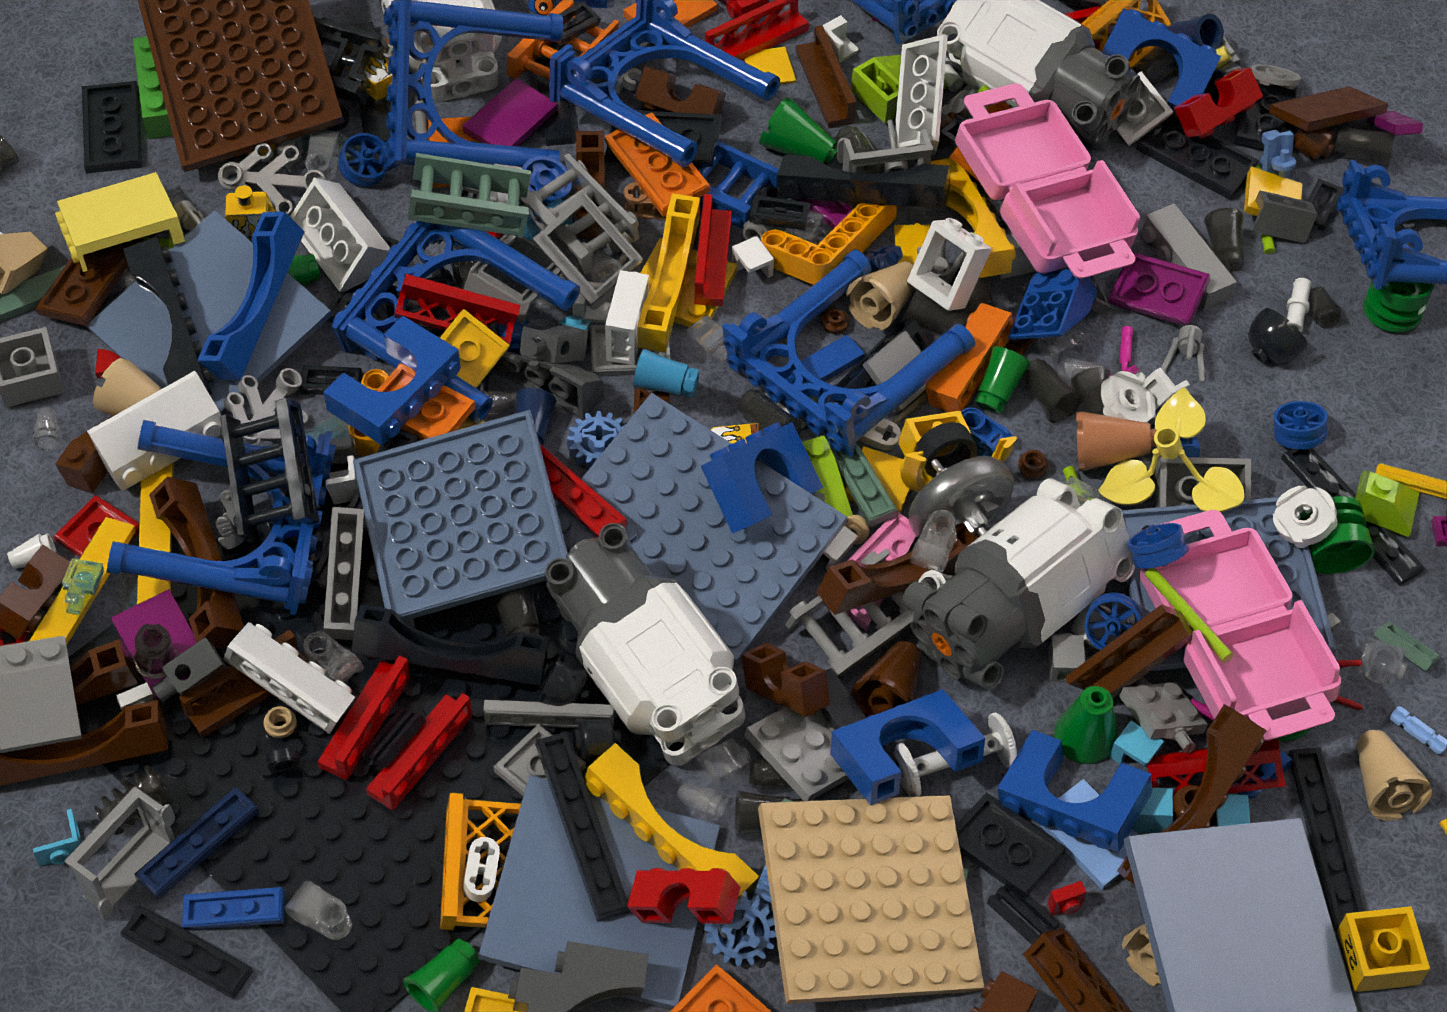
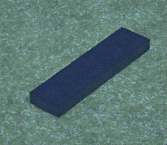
(196, 843)

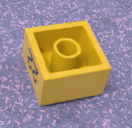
(1383, 949)

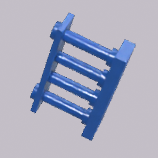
(739, 164)

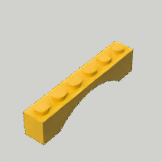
(969, 203)
(664, 295)
(619, 783)

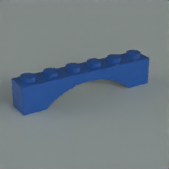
(274, 248)

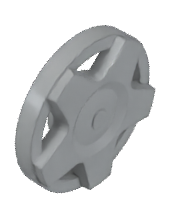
(1275, 75)

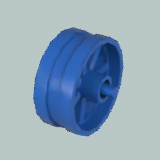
(363, 161)
(1300, 425)
(1158, 545)
(1113, 620)

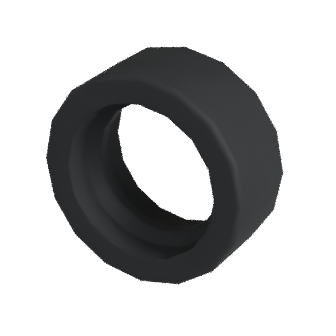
(942, 437)

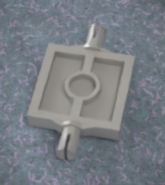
(1164, 712)

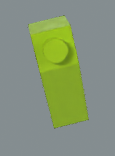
(828, 474)

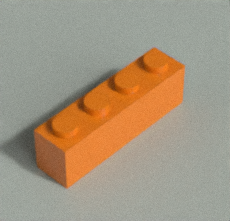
(959, 380)

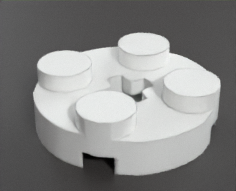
(1126, 398)
(1307, 531)

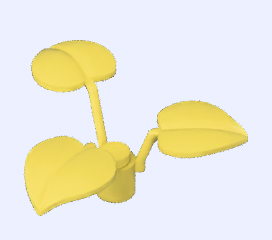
(1179, 417)

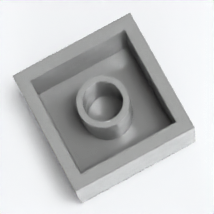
(28, 368)

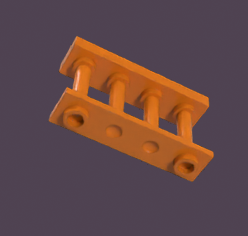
(523, 55)

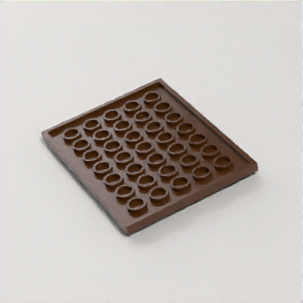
(238, 74)

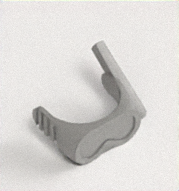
(225, 525)

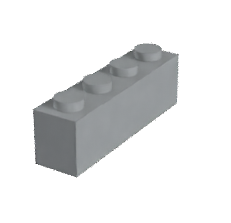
(1182, 245)
(343, 572)

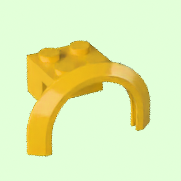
(913, 465)

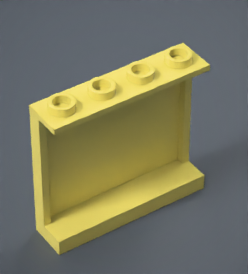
(117, 216)

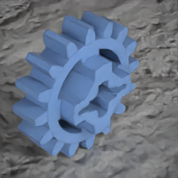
(592, 437)
(751, 936)

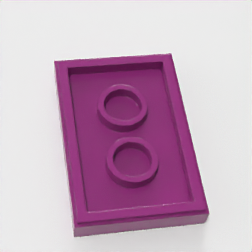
(510, 116)
(1160, 289)
(157, 610)

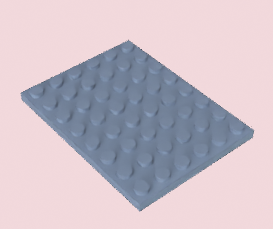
(681, 534)

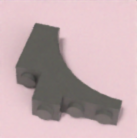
(586, 977)

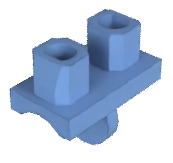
(1278, 153)

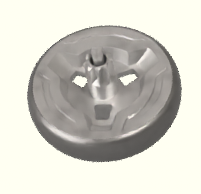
(969, 490)

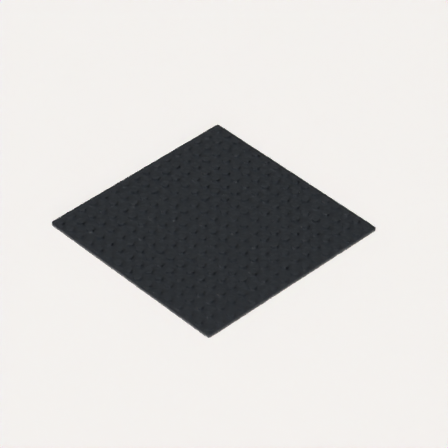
(328, 827)

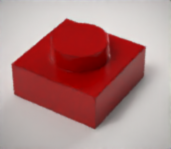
(1067, 899)

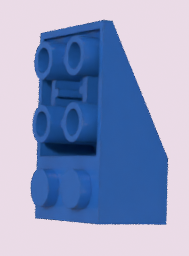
(1053, 305)

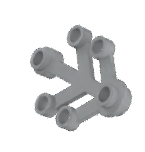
(267, 177)
(286, 384)

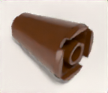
(890, 680)

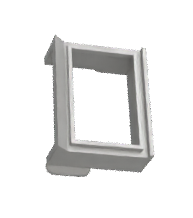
(850, 160)
(483, 283)
(594, 297)
(118, 875)

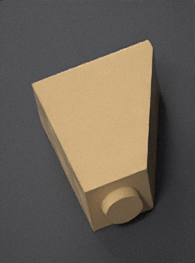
(19, 258)

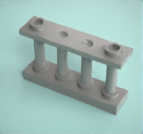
(565, 236)
(863, 644)

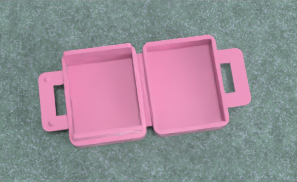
(1049, 197)
(1243, 598)

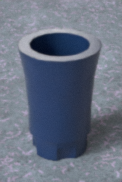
(1202, 30)
(541, 405)

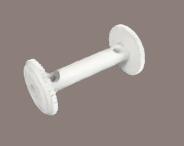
(1002, 743)

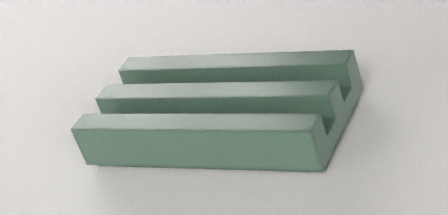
(1414, 649)

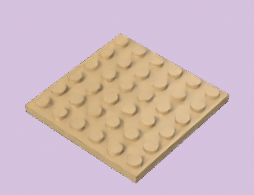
(869, 899)

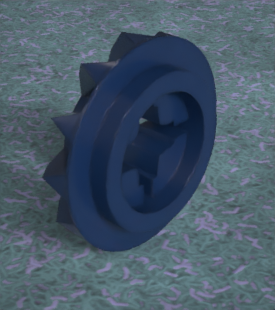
(884, 257)

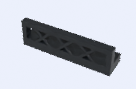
(859, 377)

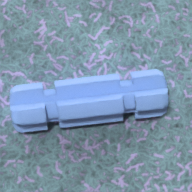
(1419, 730)

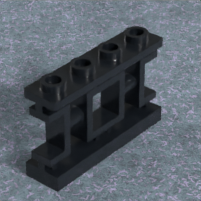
(341, 37)

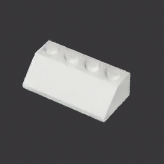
(921, 91)
(338, 234)
(178, 406)
(288, 676)

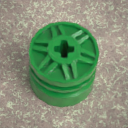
(1397, 305)
(1348, 544)

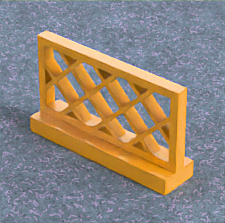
(1111, 10)
(456, 855)

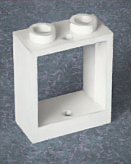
(941, 292)
(624, 316)

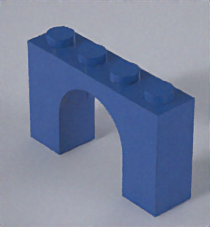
(1193, 61)
(384, 413)
(734, 479)
(928, 719)
(1100, 820)

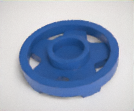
(542, 176)

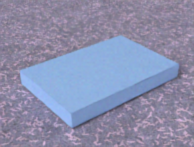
(1096, 862)

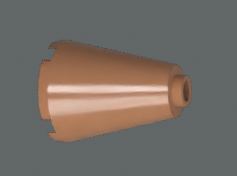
(1110, 440)

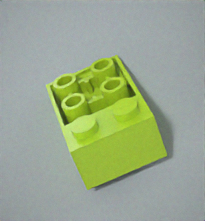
(878, 84)

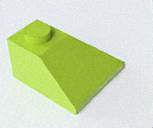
(1387, 502)

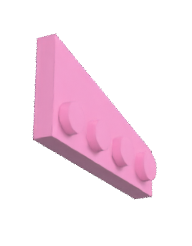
(898, 539)

